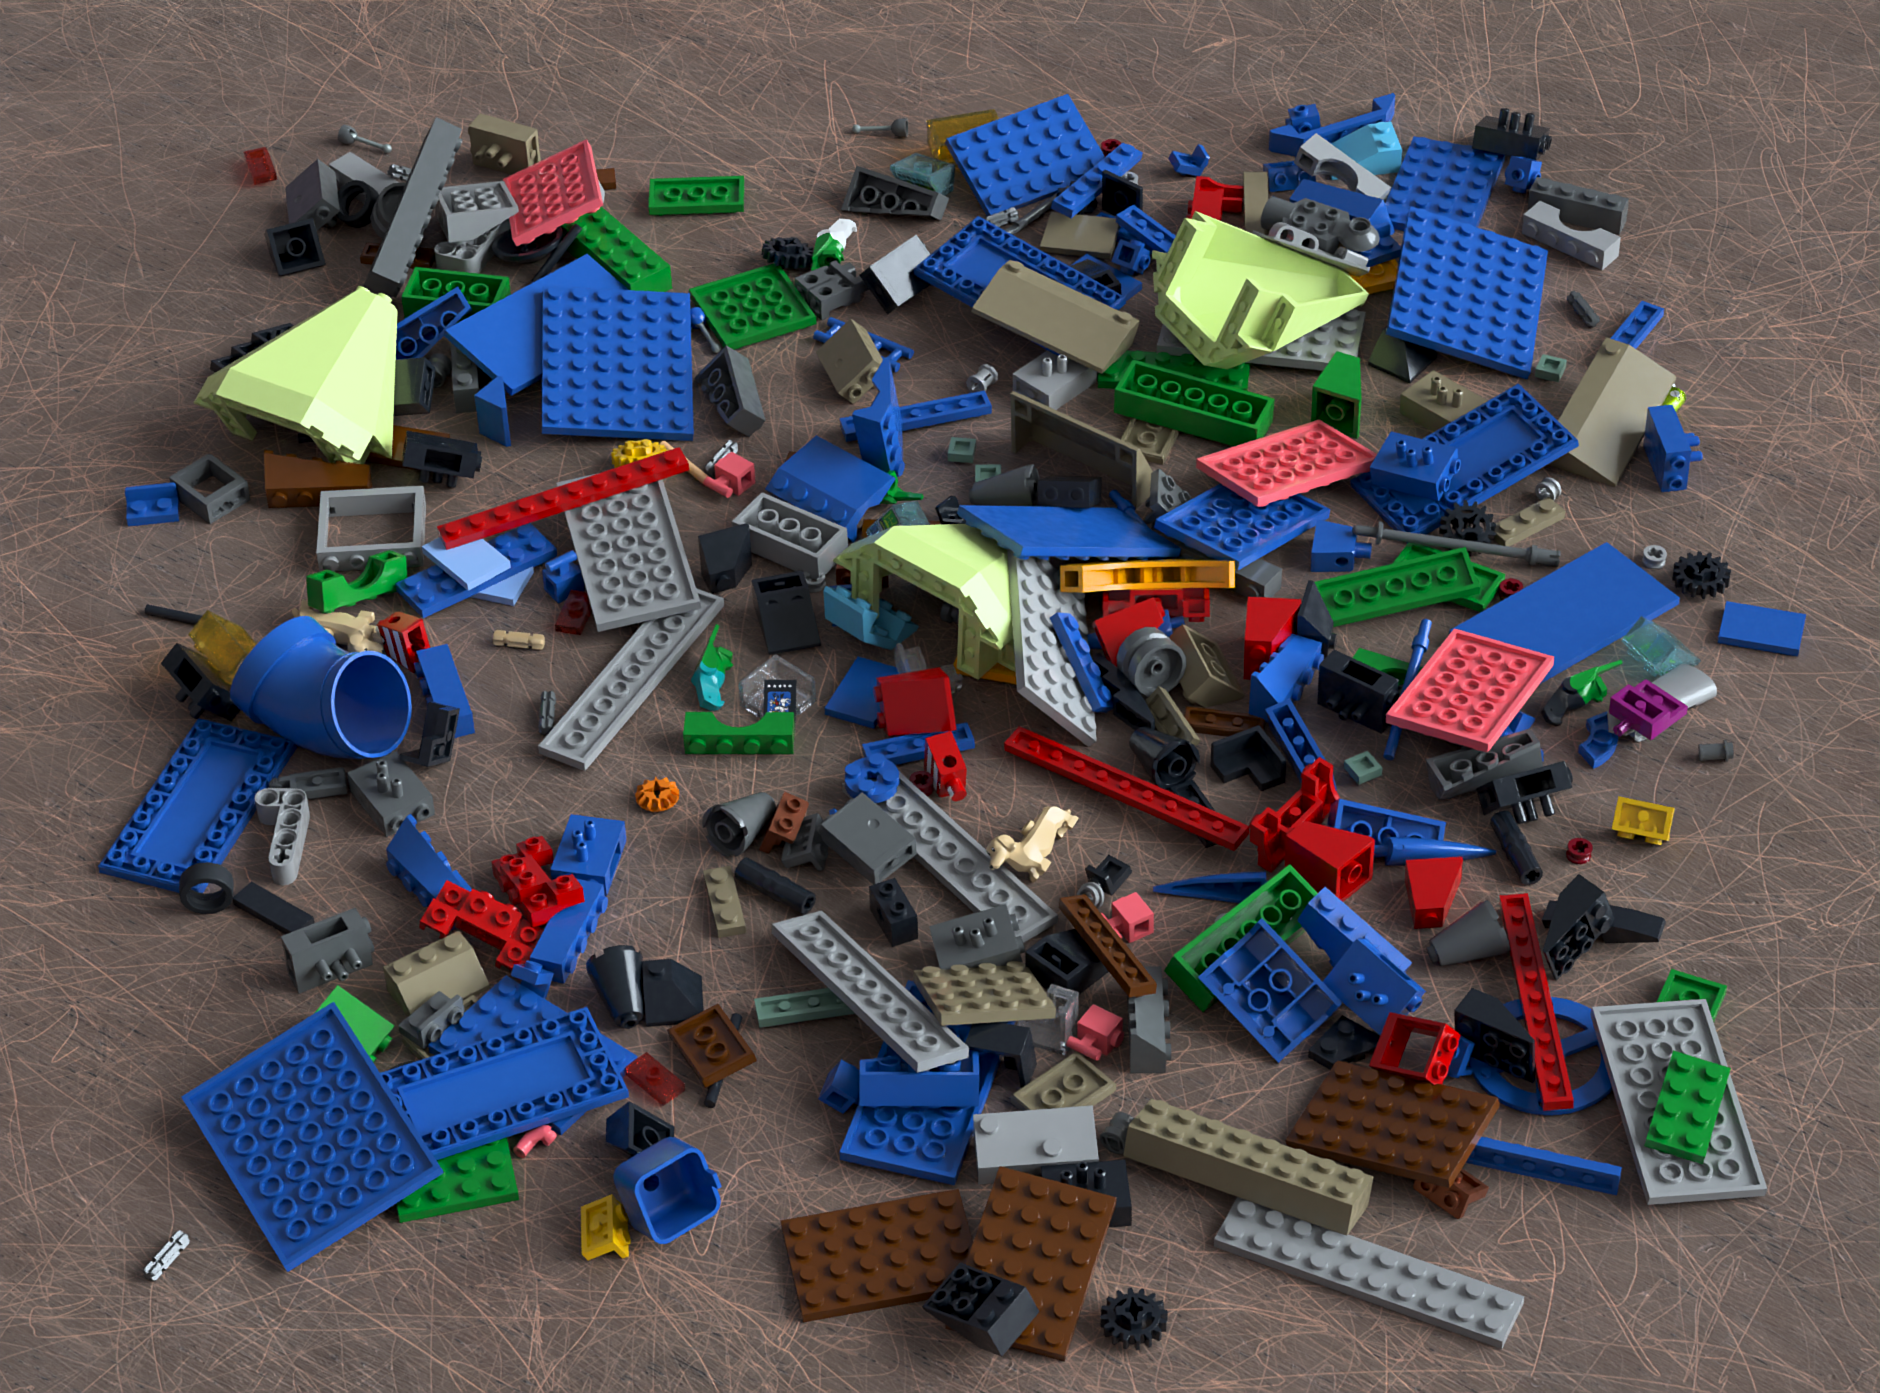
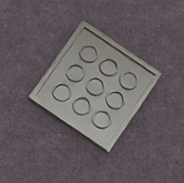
(983, 994)

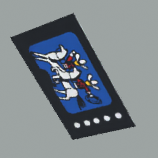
(780, 696)

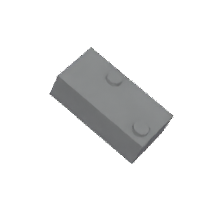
(792, 535)
(1033, 1140)

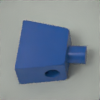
(1336, 548)

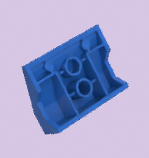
(880, 425)
(830, 484)
(1270, 991)

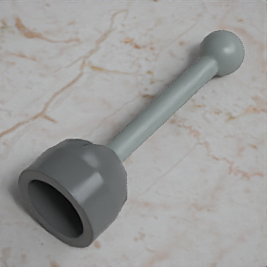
(898, 128)
(348, 136)

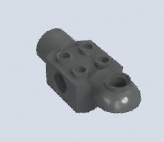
(1325, 222)

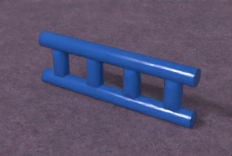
(896, 349)

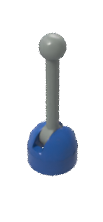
(698, 321)

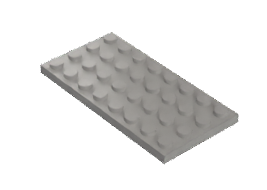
(1307, 352)
(631, 557)
(1040, 661)
(1637, 1053)

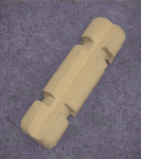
(518, 639)

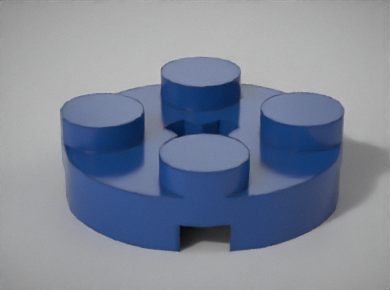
(872, 767)

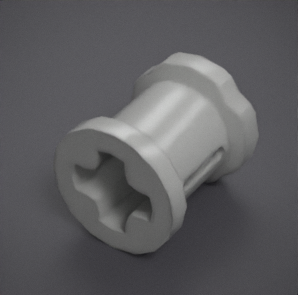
(981, 379)

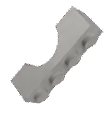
(1321, 157)
(1592, 247)

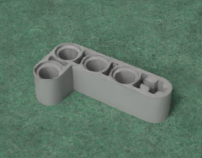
(469, 256)
(291, 815)

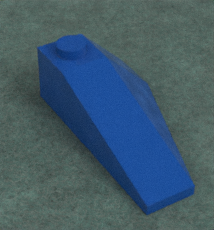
(1382, 822)

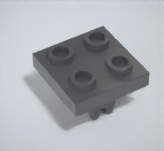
(1163, 496)

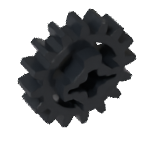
(787, 252)
(1464, 518)
(1701, 575)
(1133, 1318)

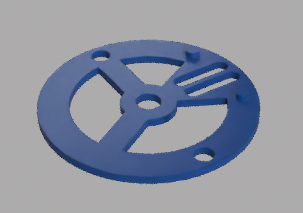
(1518, 1099)

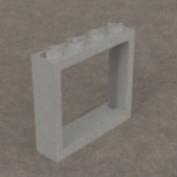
(370, 502)

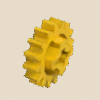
(635, 451)

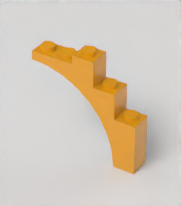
(1146, 574)

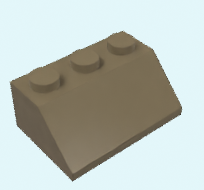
(1207, 673)
(441, 966)

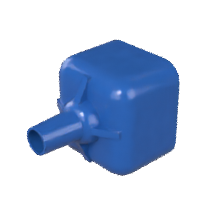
(667, 1189)

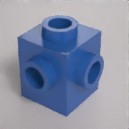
(1304, 118)
(1522, 173)
(1131, 257)

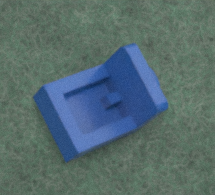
(1190, 164)
(533, 977)
(1458, 1065)

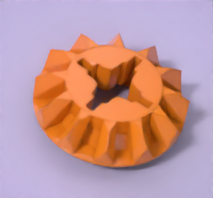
(647, 800)

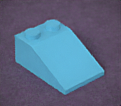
(1373, 148)

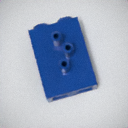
(1669, 448)
(1415, 466)
(590, 849)
(1373, 985)

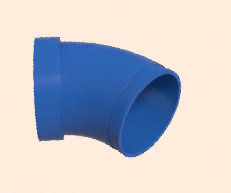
(322, 694)

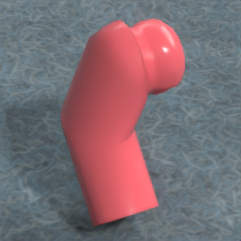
(532, 1137)

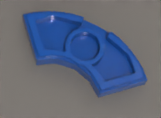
(1600, 743)

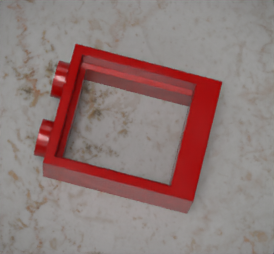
(1398, 1030)

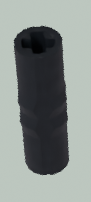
(1516, 847)
(774, 885)

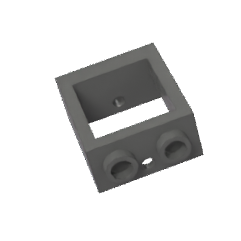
(211, 507)

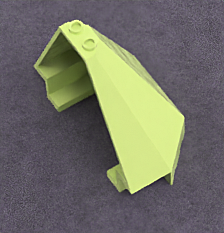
(1243, 294)
(319, 379)
(954, 566)

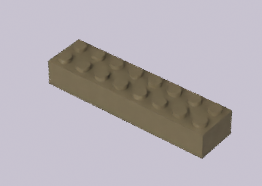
(1248, 1166)

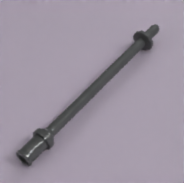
(1531, 554)

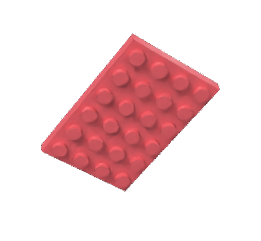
(554, 192)
(1287, 463)
(1470, 690)

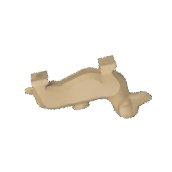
(345, 628)
(1035, 845)

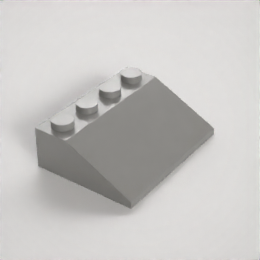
(473, 209)

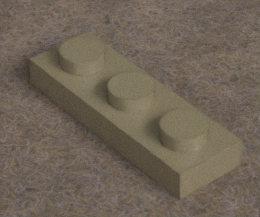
(1528, 522)
(1169, 717)
(724, 901)

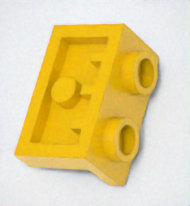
(1642, 819)
(604, 1228)

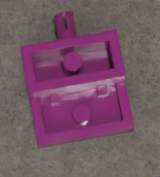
(1645, 709)

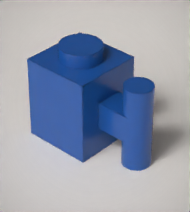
(562, 577)
(841, 1087)

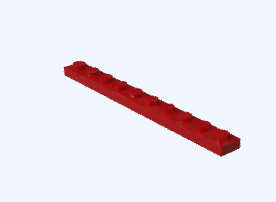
(563, 498)
(1127, 788)
(1536, 1002)

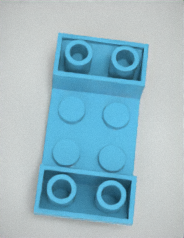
(861, 621)

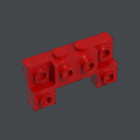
(1214, 197)
(1179, 601)
(1307, 804)
(530, 887)
(485, 919)

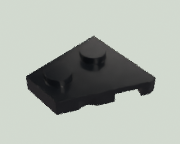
(1343, 1042)

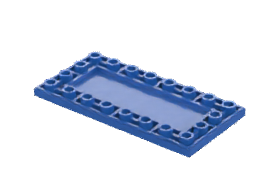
(980, 249)
(509, 333)
(1496, 449)
(1068, 532)
(1576, 608)
(197, 804)
(508, 1083)

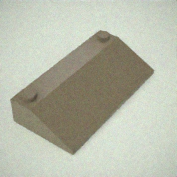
(1056, 316)
(1611, 411)
(1080, 442)

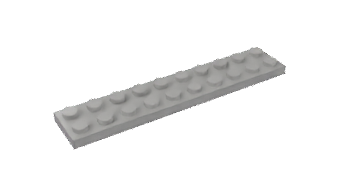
(626, 684)
(962, 862)
(870, 991)
(1370, 1272)

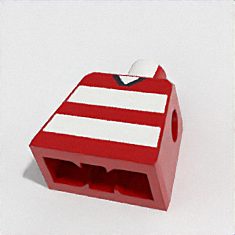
(402, 637)
(949, 774)

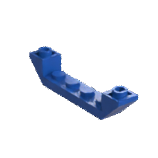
(1288, 141)

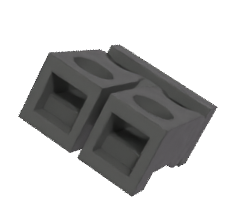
(830, 288)

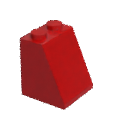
(1267, 627)
(915, 702)
(1330, 858)

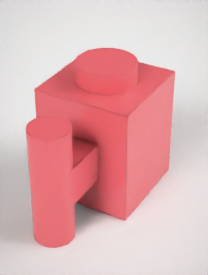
(732, 475)
(1131, 918)
(1097, 1033)

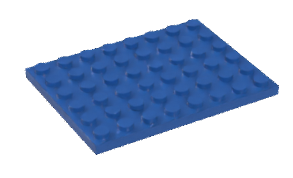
(1467, 292)
(616, 363)
(311, 1136)

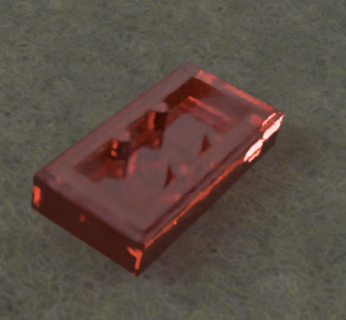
(260, 165)
(574, 613)
(654, 1078)

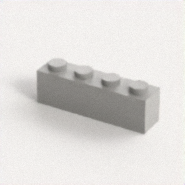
(354, 168)

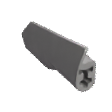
(1343, 258)
(1684, 684)

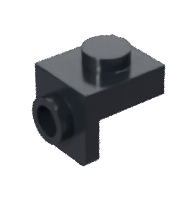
(948, 510)
(1109, 874)

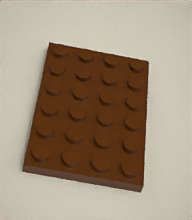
(1393, 1123)
(1048, 1242)
(875, 1253)

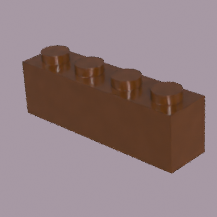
(300, 481)

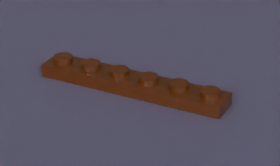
(1107, 946)

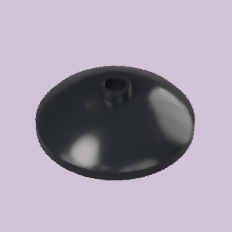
(539, 248)

